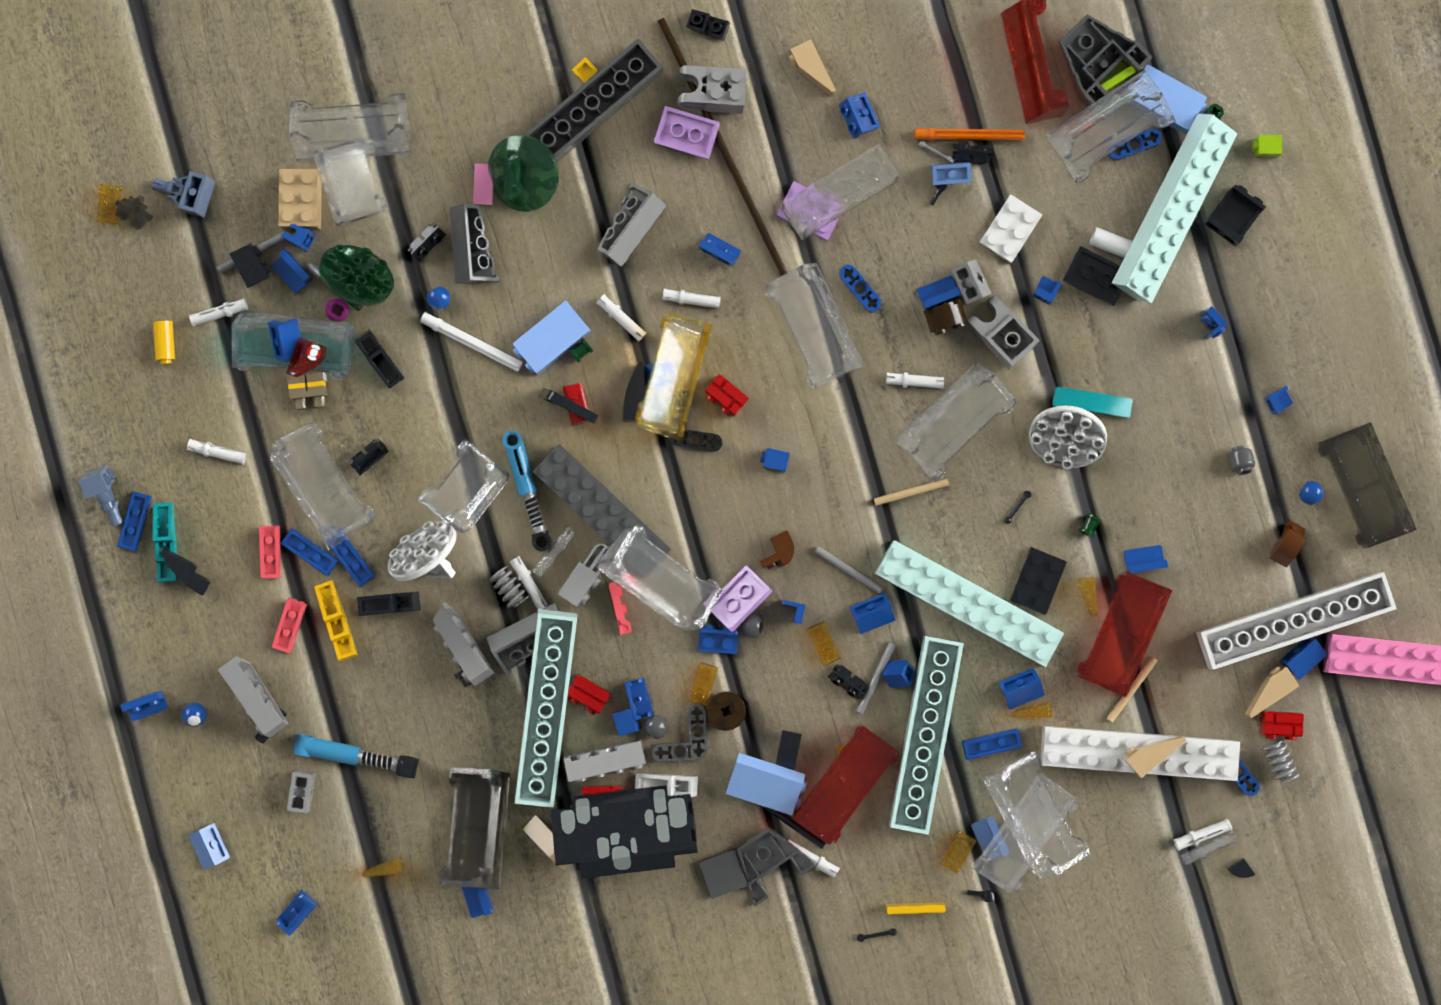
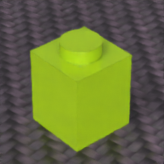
(1267, 146)

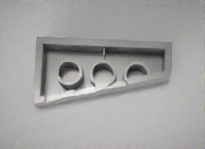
(253, 696)
(604, 760)

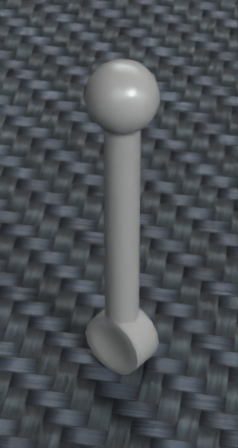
(922, 144)

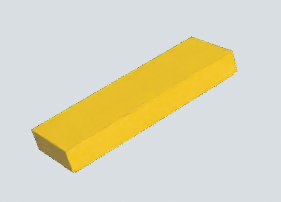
(915, 908)

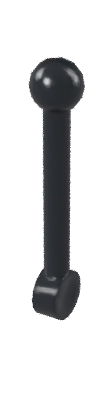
(1027, 494)
(861, 937)

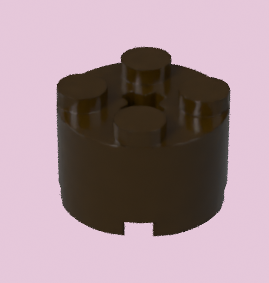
(945, 316)
(716, 716)

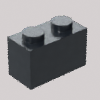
(250, 264)

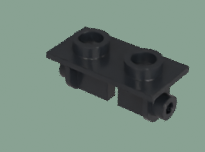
(979, 152)
(432, 236)
(362, 462)
(840, 677)

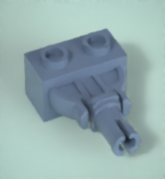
(189, 192)
(98, 483)

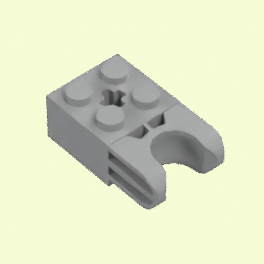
(710, 89)
(1003, 327)
(583, 578)

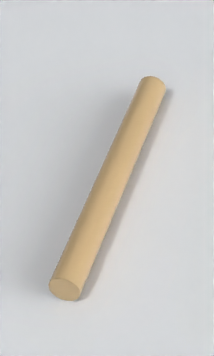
(910, 492)
(1136, 683)

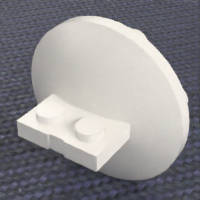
(1068, 436)
(423, 553)

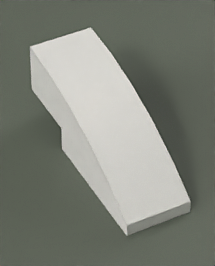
(675, 783)

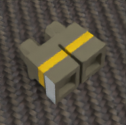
(308, 387)

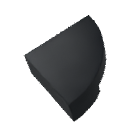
(1241, 869)

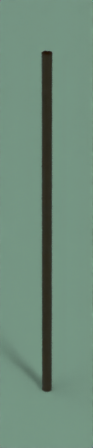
(728, 159)

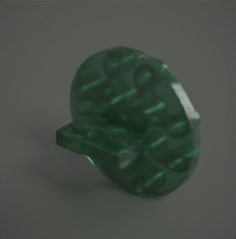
(523, 173)
(356, 275)

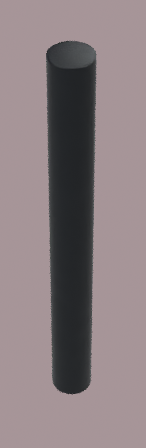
(797, 827)

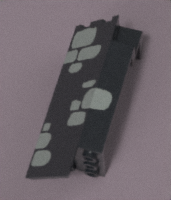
(624, 831)

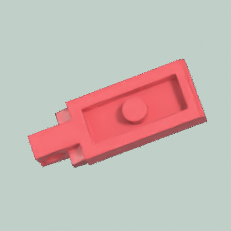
(619, 609)

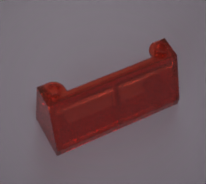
(1030, 64)
(1125, 634)
(845, 784)

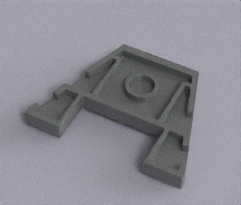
(764, 854)

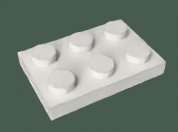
(1010, 229)

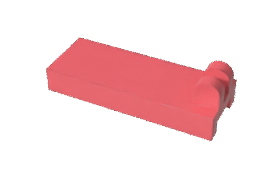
(270, 551)
(289, 625)

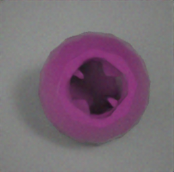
(336, 310)

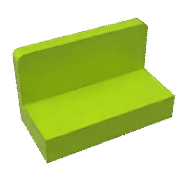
(1117, 76)

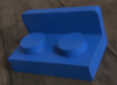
(859, 115)
(719, 249)
(1213, 319)
(717, 640)
(145, 705)

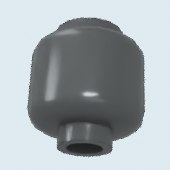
(1241, 460)

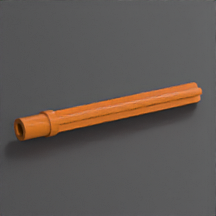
(968, 134)

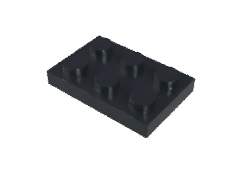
(1093, 275)
(1038, 580)

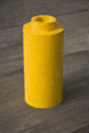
(164, 342)

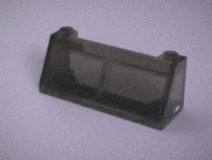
(1368, 485)
(477, 828)

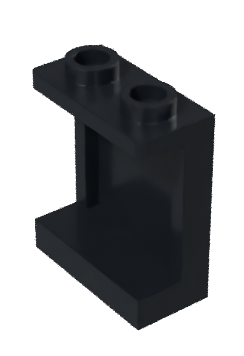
(1235, 214)

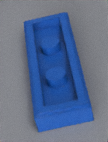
(134, 521)
(309, 552)
(353, 563)
(991, 744)

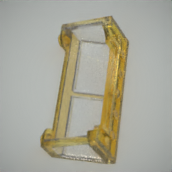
(674, 376)

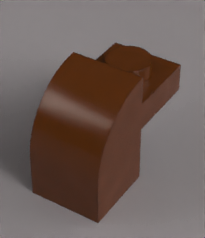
(1289, 544)
(784, 551)

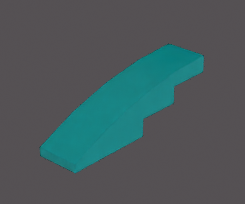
(1093, 402)
(164, 535)

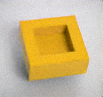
(584, 70)

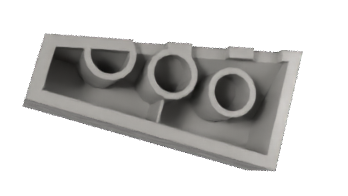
(631, 224)
(515, 642)
(462, 645)

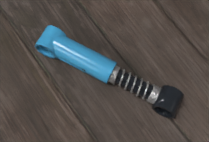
(526, 488)
(353, 755)

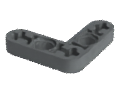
(688, 746)

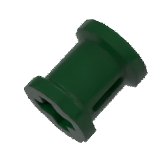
(1215, 108)
(580, 350)
(1090, 525)

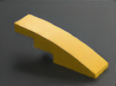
(335, 620)

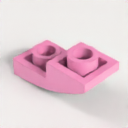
(482, 185)

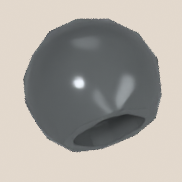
(752, 626)
(656, 726)

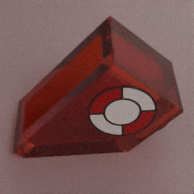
(306, 357)

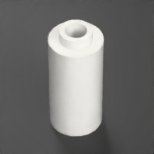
(1110, 242)

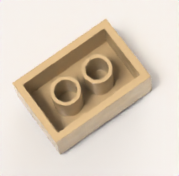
(300, 199)

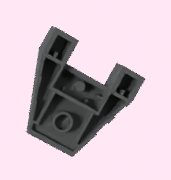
(1093, 51)

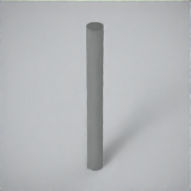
(263, 246)
(849, 570)
(876, 677)

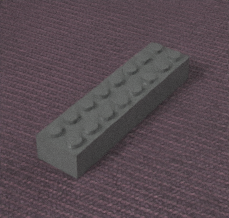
(597, 100)
(590, 497)

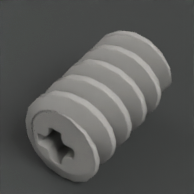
(508, 588)
(1281, 761)

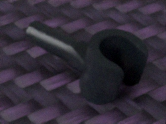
(941, 188)
(988, 894)

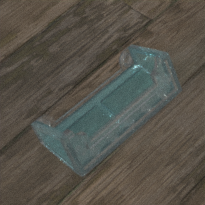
(254, 346)

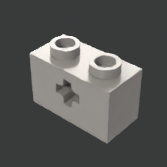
(971, 281)
(301, 791)

